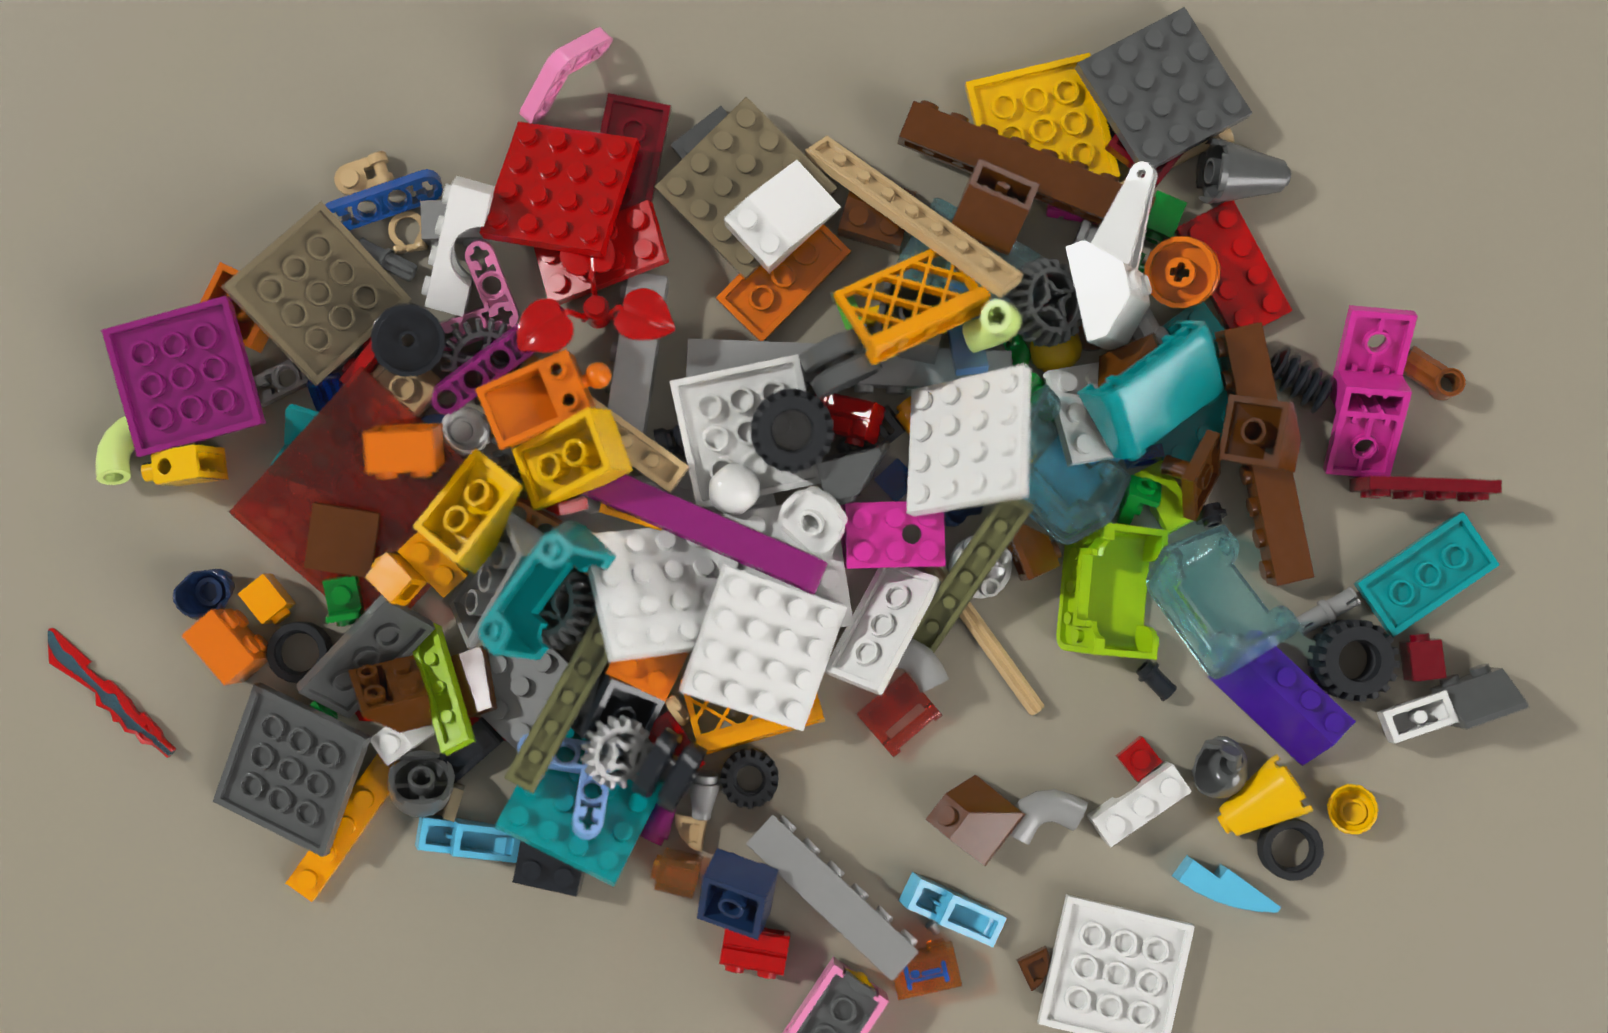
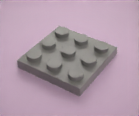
(522, 691)

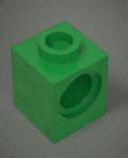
(1163, 217)

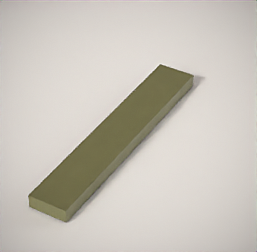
(971, 570)
(560, 710)

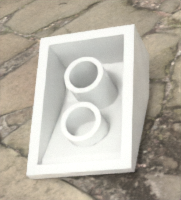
(781, 215)

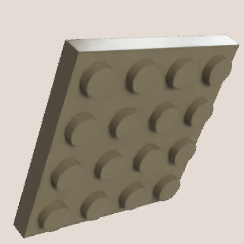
(725, 170)
(315, 292)

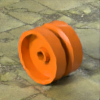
(1163, 269)

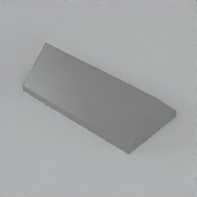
(481, 590)

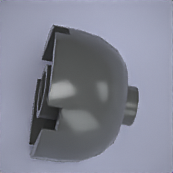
(420, 783)

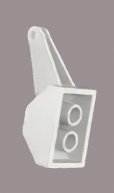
(1106, 271)

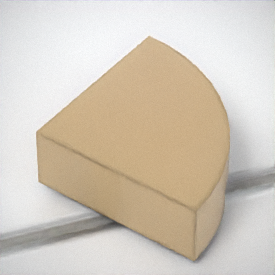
(677, 709)
(691, 830)

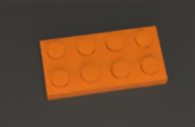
(769, 299)

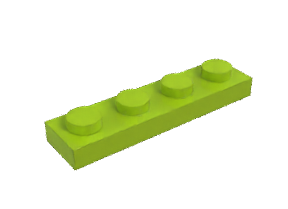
(445, 697)

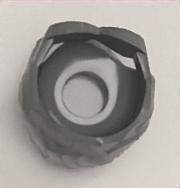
(1220, 768)

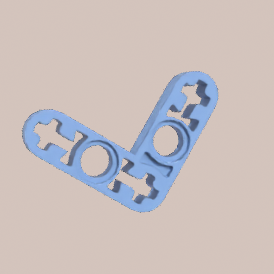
(584, 779)

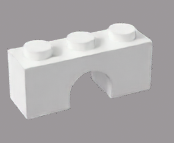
(1127, 813)

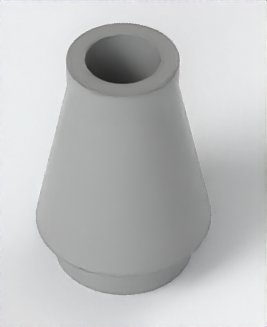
(704, 794)

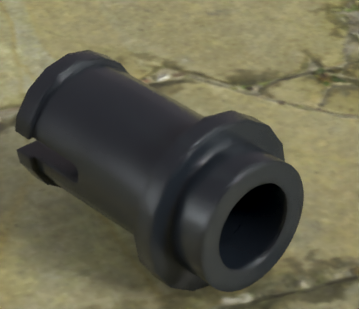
(1156, 679)

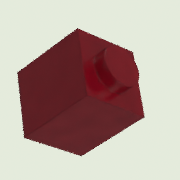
(1422, 658)

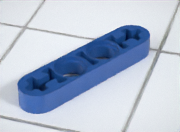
(384, 206)

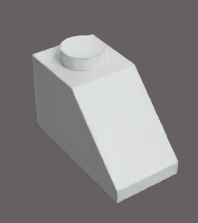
(1417, 717)
(394, 745)

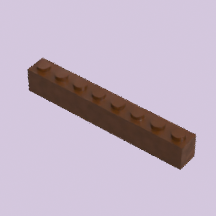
(962, 144)
(1271, 492)

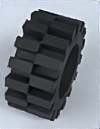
(743, 797)

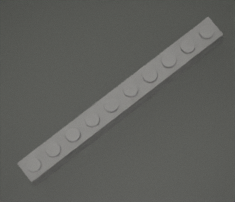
(896, 376)

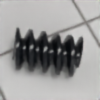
(1300, 378)

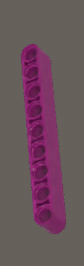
(712, 532)

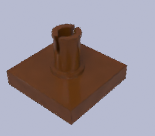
(1197, 475)

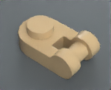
(353, 175)

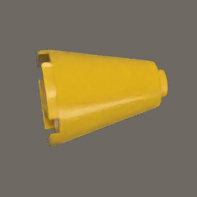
(1264, 800)

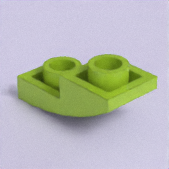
(1170, 510)

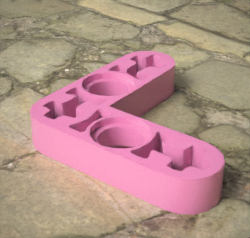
(558, 67)
(491, 302)

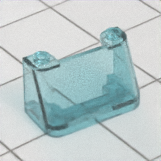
(1072, 498)
(1214, 603)

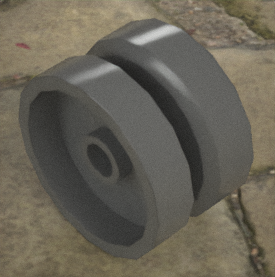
(839, 358)

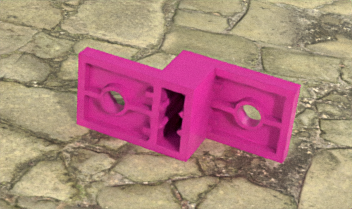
(1370, 391)
(876, 541)

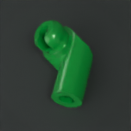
(1019, 349)

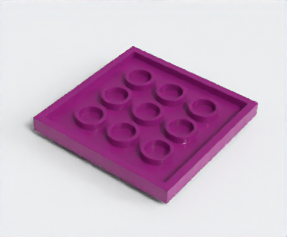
(183, 376)

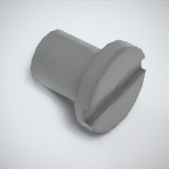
(932, 925)

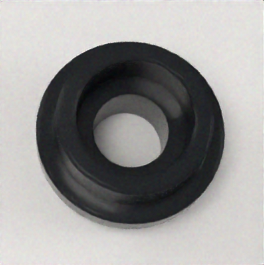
(1211, 515)

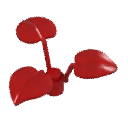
(549, 329)

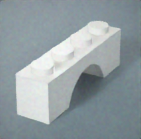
(466, 208)

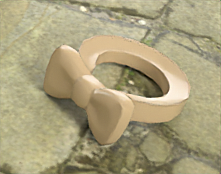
(400, 247)

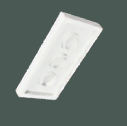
(882, 627)

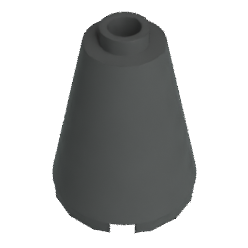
(1238, 172)

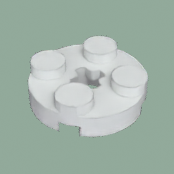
(827, 512)

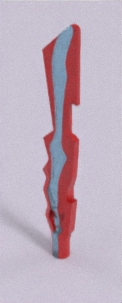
(108, 695)

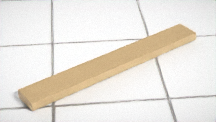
(914, 216)

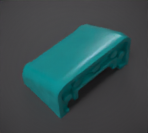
(1156, 391)
(514, 620)

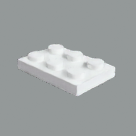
(1075, 427)

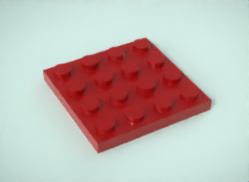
(560, 189)

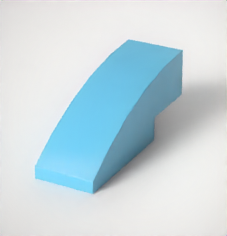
(466, 839)
(1223, 887)
(952, 909)

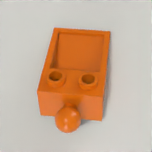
(534, 399)

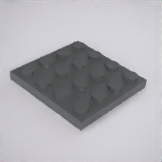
(1163, 90)
(291, 769)

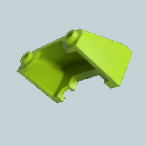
(1107, 592)

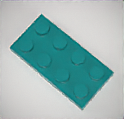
(1426, 574)

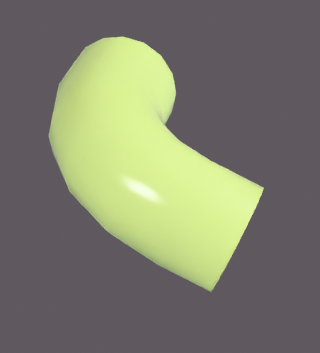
(996, 325)
(114, 454)

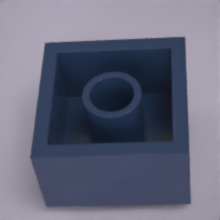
(737, 893)

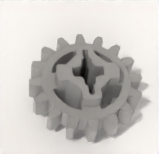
(604, 754)

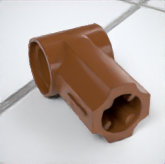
(1428, 373)

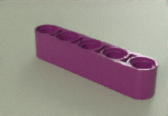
(483, 364)

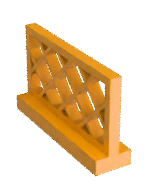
(920, 327)
(740, 733)

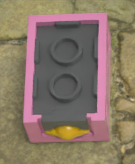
(839, 1003)

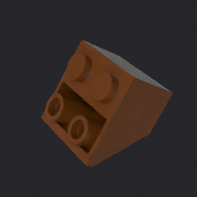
(994, 206)
(393, 694)

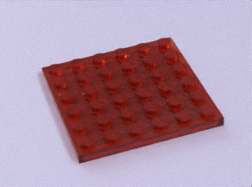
(330, 468)

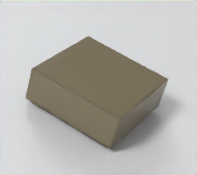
(453, 803)

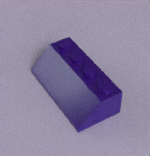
(1287, 705)

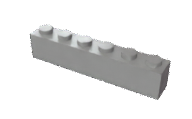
(635, 362)
(833, 898)

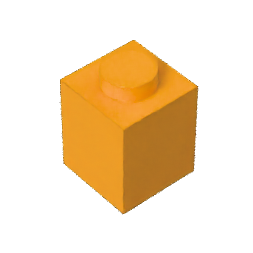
(395, 578)
(267, 599)

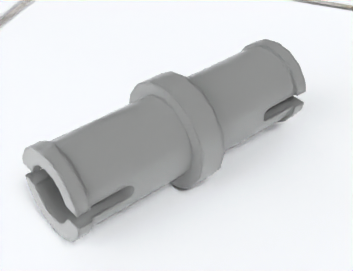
(1327, 611)

